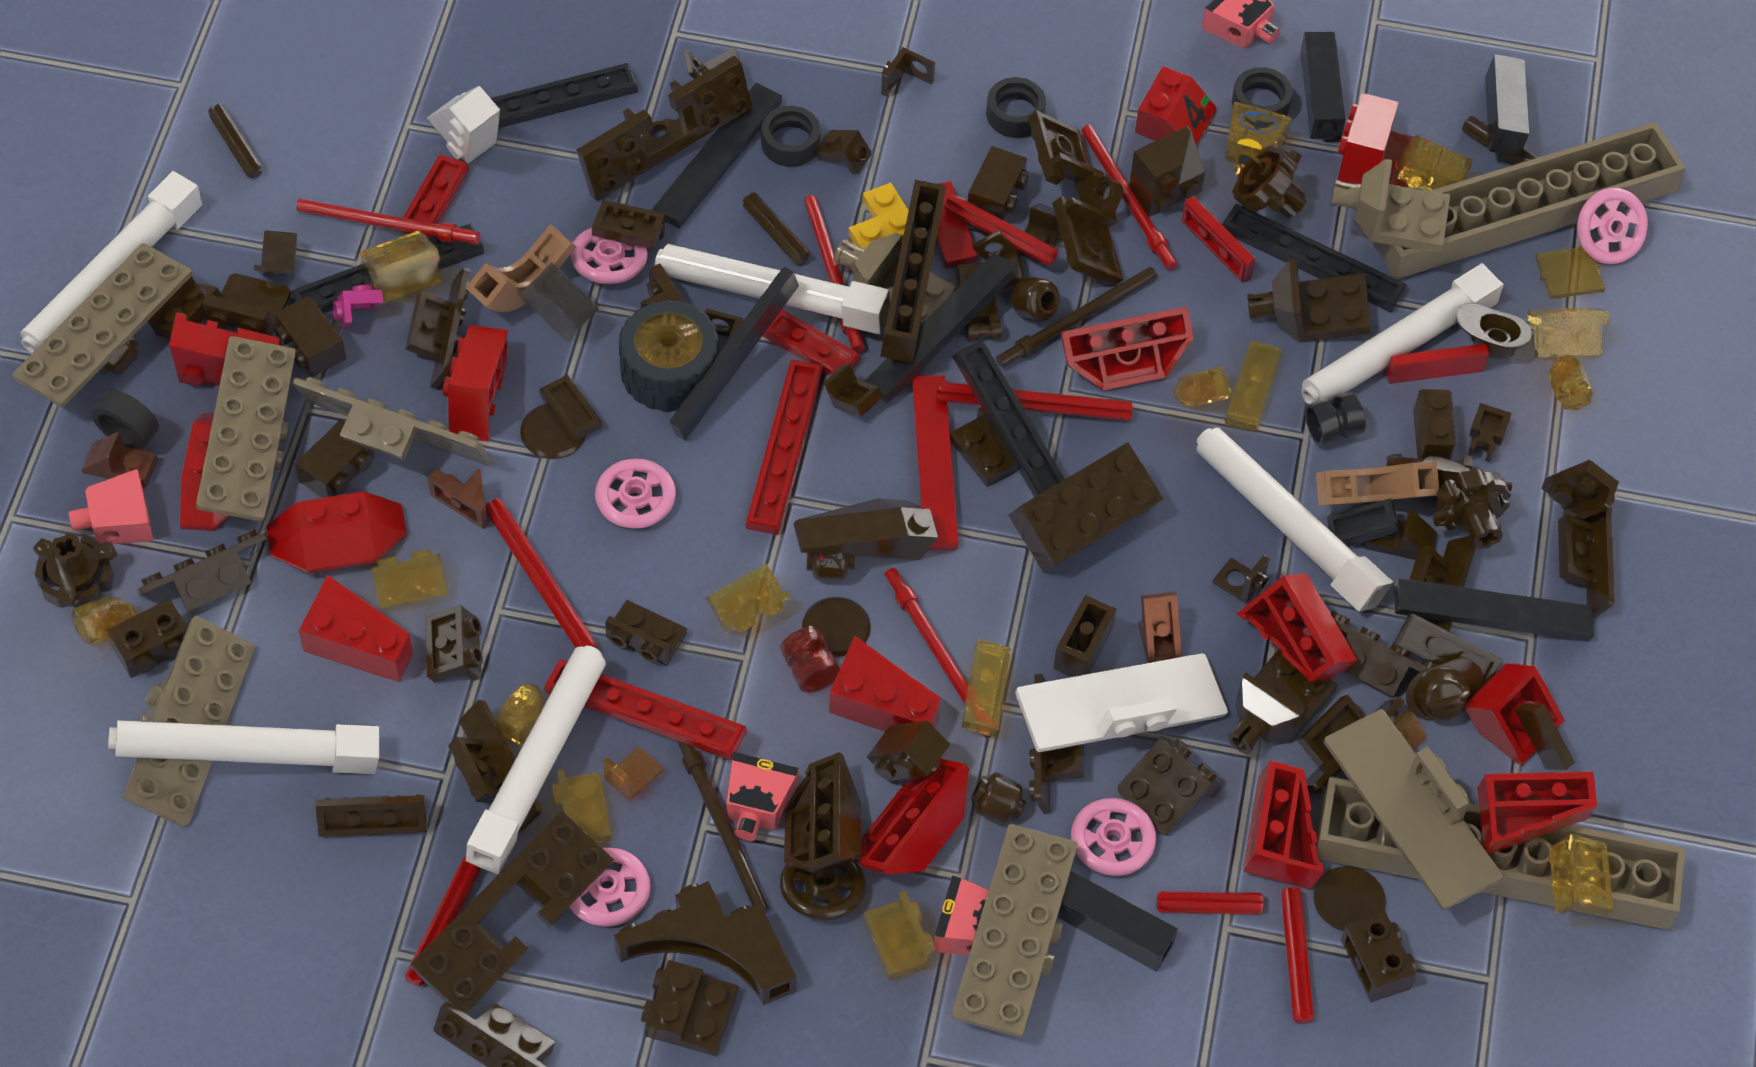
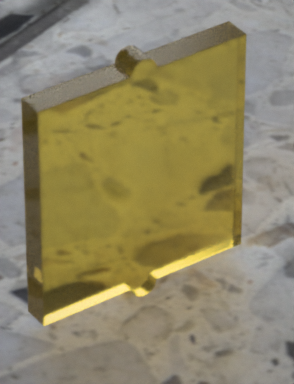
(1569, 273)

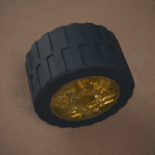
(666, 353)

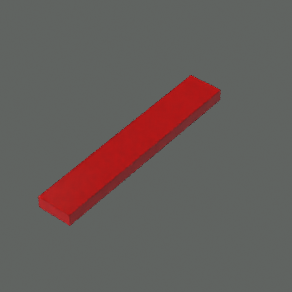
(784, 447)
(935, 459)
(660, 715)

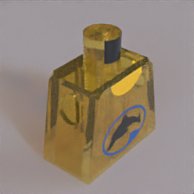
(1253, 130)

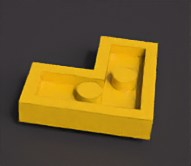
(888, 216)

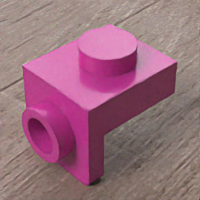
(360, 298)

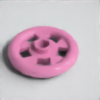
(1589, 220)
(607, 255)
(624, 471)
(1107, 863)
(632, 901)

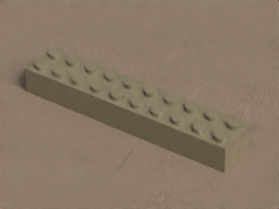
(1544, 195)
(1643, 872)

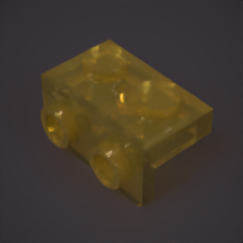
(747, 598)
(899, 937)

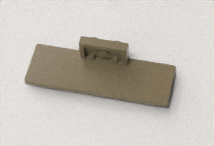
(102, 325)
(246, 429)
(387, 431)
(195, 692)
(1416, 807)
(1016, 931)

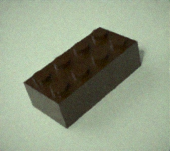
(1085, 507)

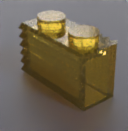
(1431, 166)

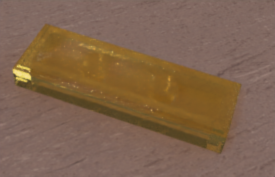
(1253, 386)
(986, 687)

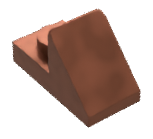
(111, 458)
(464, 499)
(1160, 626)

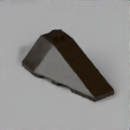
(869, 530)

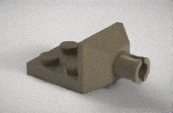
(1394, 212)
(879, 265)

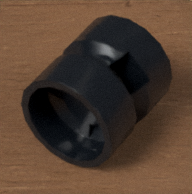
(1331, 419)

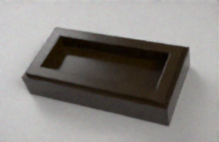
(570, 408)
(1544, 736)

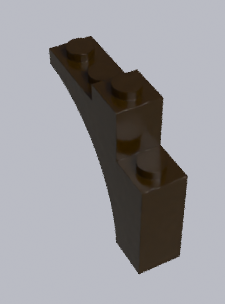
(701, 929)

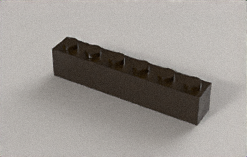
(913, 271)

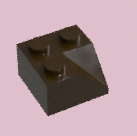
(1167, 172)

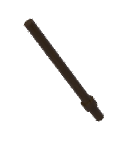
(1028, 344)
(695, 765)

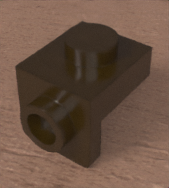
(846, 147)
(851, 393)

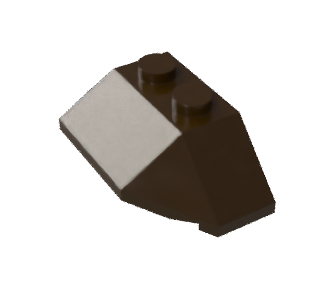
(823, 817)

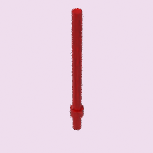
(445, 232)
(1155, 240)
(831, 267)
(908, 601)

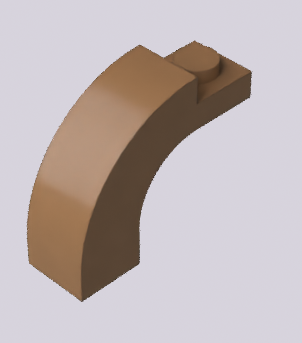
(500, 287)
(1377, 484)

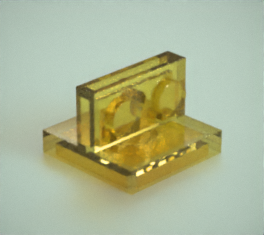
(403, 265)
(1568, 331)

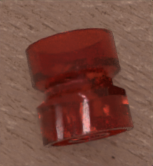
(809, 657)

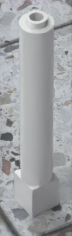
(168, 207)
(859, 305)
(1403, 337)
(1352, 576)
(345, 749)
(500, 824)

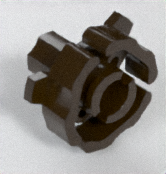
(1270, 184)
(1475, 507)
(73, 569)

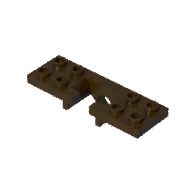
(701, 107)
(1086, 221)
(551, 871)

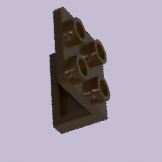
(247, 304)
(1168, 783)

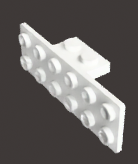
(1120, 702)

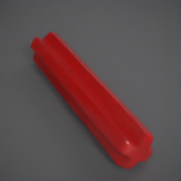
(1209, 902)

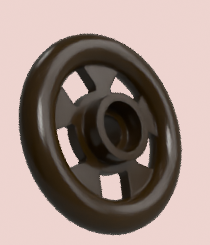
(837, 906)

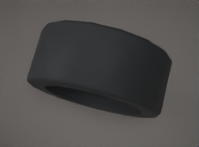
(1267, 79)
(1013, 88)
(790, 117)
(125, 415)

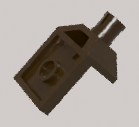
(1314, 307)
(1277, 704)

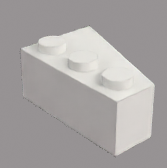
(468, 124)

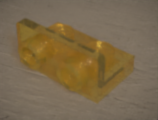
(409, 580)
(584, 803)
(1581, 875)

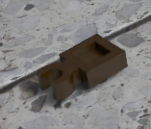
(1488, 429)

